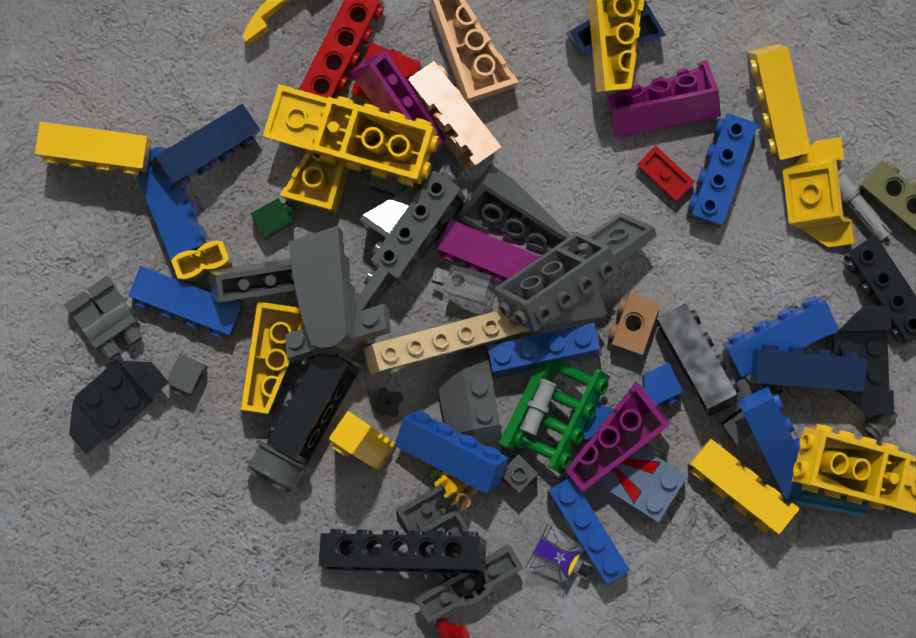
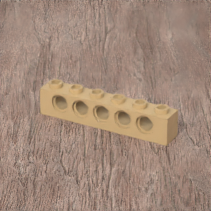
(440, 341)

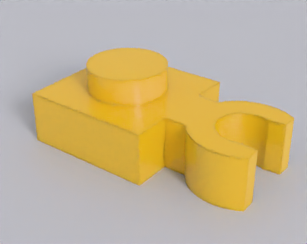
(450, 484)

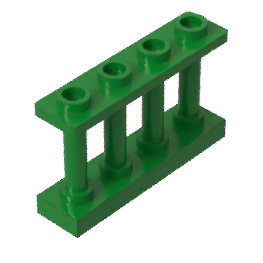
(573, 433)

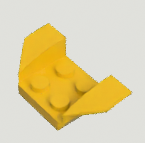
(815, 194)

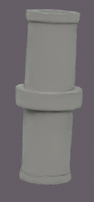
(538, 407)

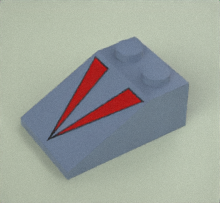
(644, 483)

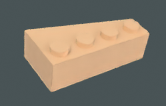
(472, 57)
(462, 128)

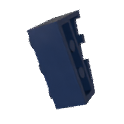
(581, 35)

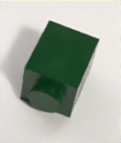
(273, 217)

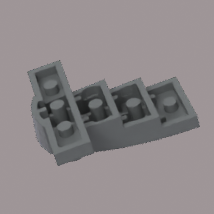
(328, 299)
(434, 513)

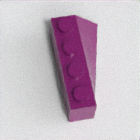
(665, 102)
(624, 432)

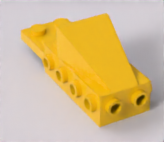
(353, 134)
(855, 469)

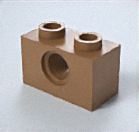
(645, 311)

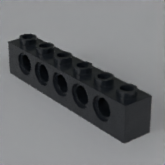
(470, 560)

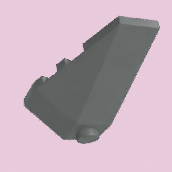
(507, 209)

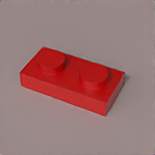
(665, 173)

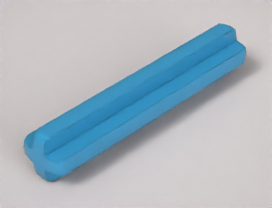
(829, 503)

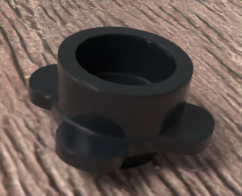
(381, 406)

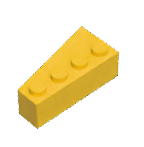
(614, 41)
(779, 101)
(93, 148)
(317, 183)
(268, 354)
(361, 441)
(742, 487)

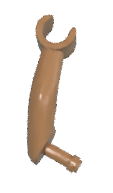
(464, 498)

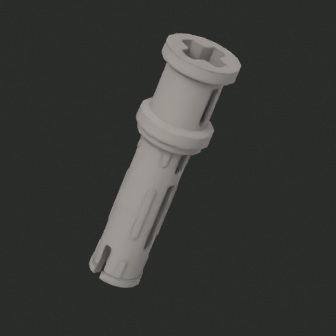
(866, 214)

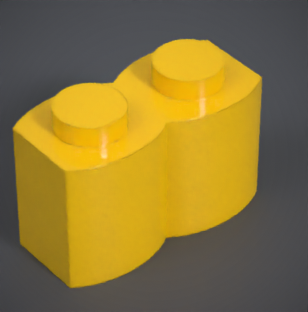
(195, 264)

